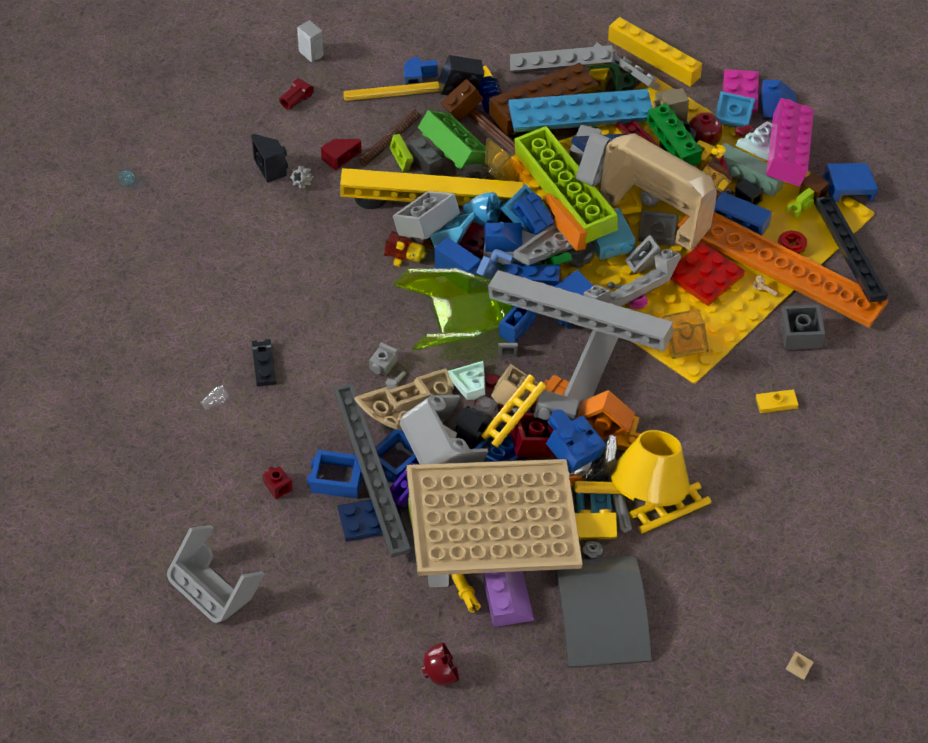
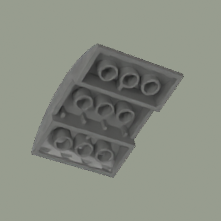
(604, 613)

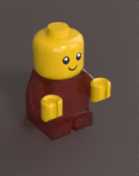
(403, 248)

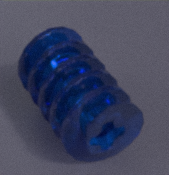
(488, 88)

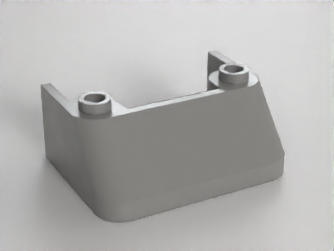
(428, 436)
(204, 587)

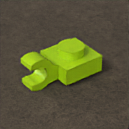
(803, 201)

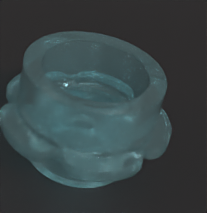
(126, 177)

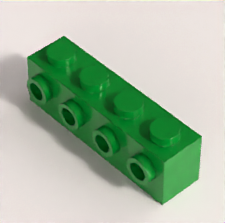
(674, 134)

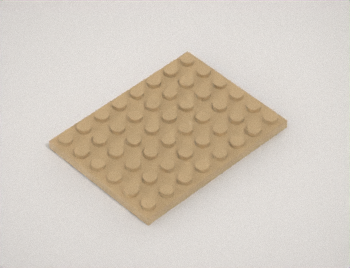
(493, 517)

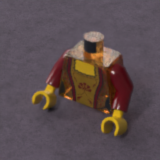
(718, 170)

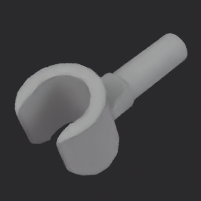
(394, 383)

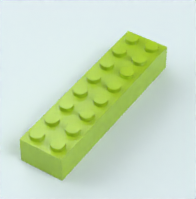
(557, 175)

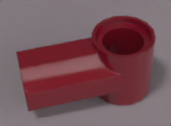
(298, 91)

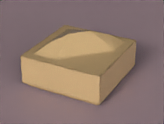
(799, 665)

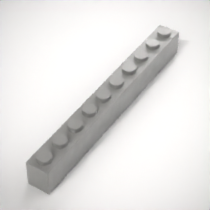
(581, 310)

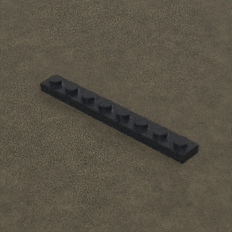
(850, 249)

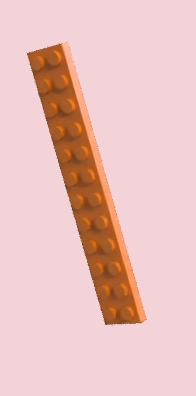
(791, 269)

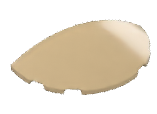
(390, 405)

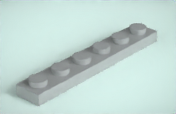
(561, 58)

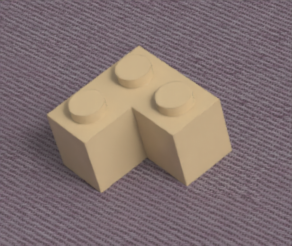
(508, 384)

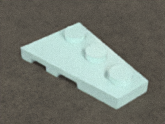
(758, 141)
(469, 380)

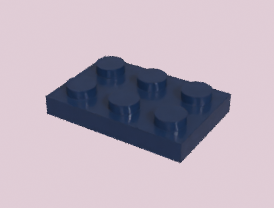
(360, 520)

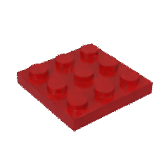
(706, 273)

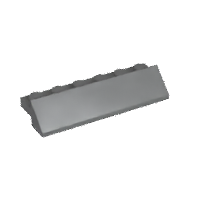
(590, 366)

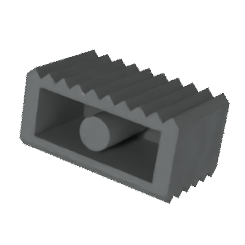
(426, 157)

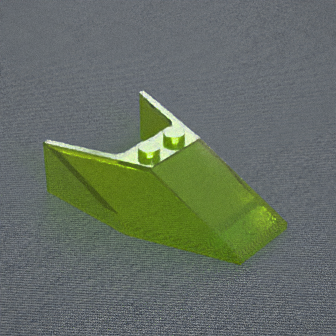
(458, 302)

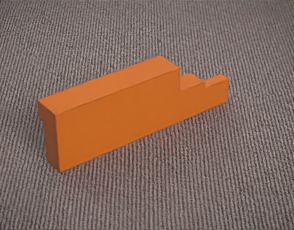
(567, 223)

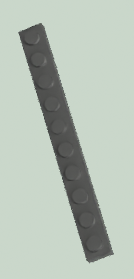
(372, 471)

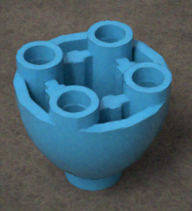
(486, 208)

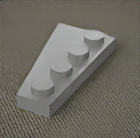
(635, 71)
(542, 246)

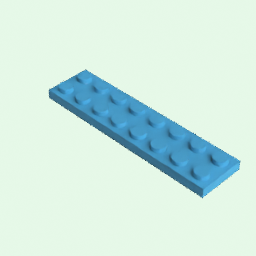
(580, 109)

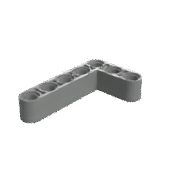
(592, 162)

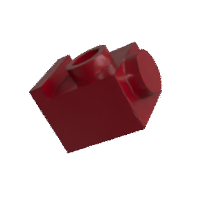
(277, 481)

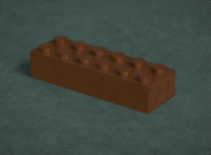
(567, 81)

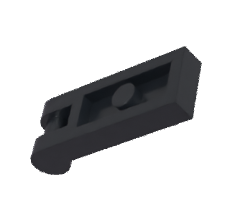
(263, 363)

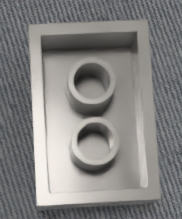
(426, 214)

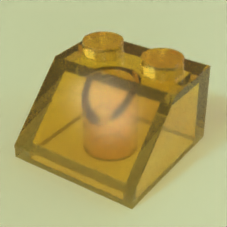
(501, 164)
(688, 334)

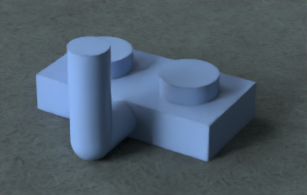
(489, 267)

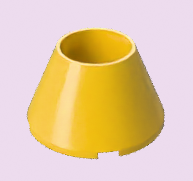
(653, 470)

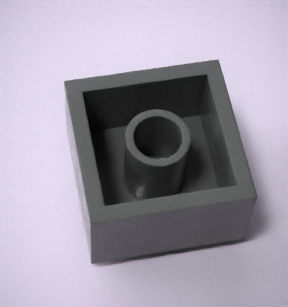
(802, 327)

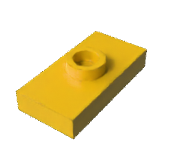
(777, 401)

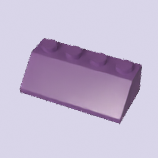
(507, 598)

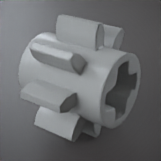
(301, 177)

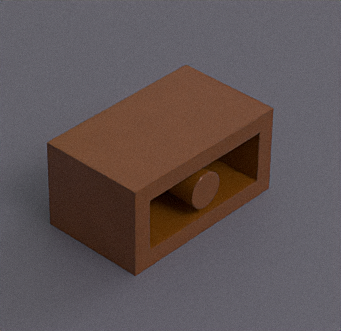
(462, 100)

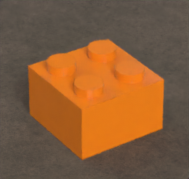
(606, 414)

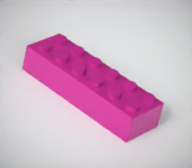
(790, 142)

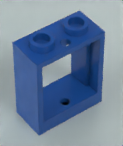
(390, 472)
(331, 487)

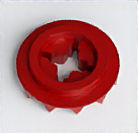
(790, 237)

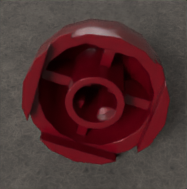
(707, 128)
(439, 665)

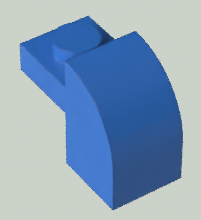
(416, 70)

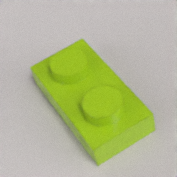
(401, 153)

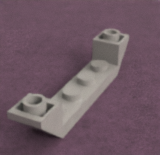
(665, 266)

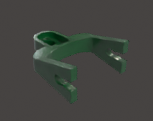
(618, 77)

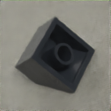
(269, 157)

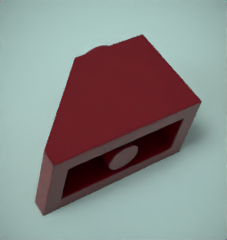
(340, 151)

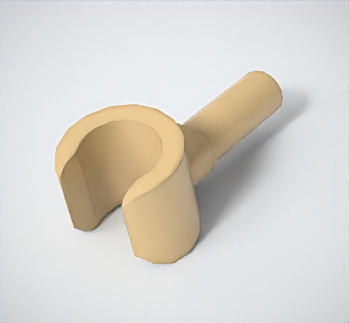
(759, 285)

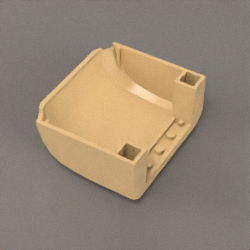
(638, 162)

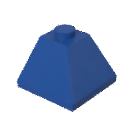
(771, 94)
(502, 236)

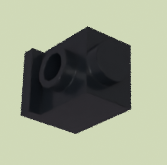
(749, 192)

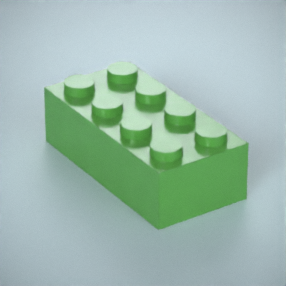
(452, 139)

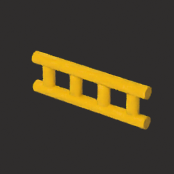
(514, 400)
(664, 516)

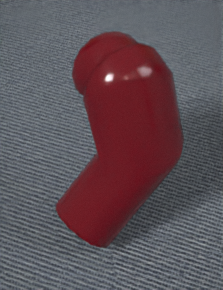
(743, 131)

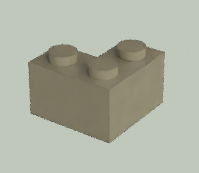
(675, 99)

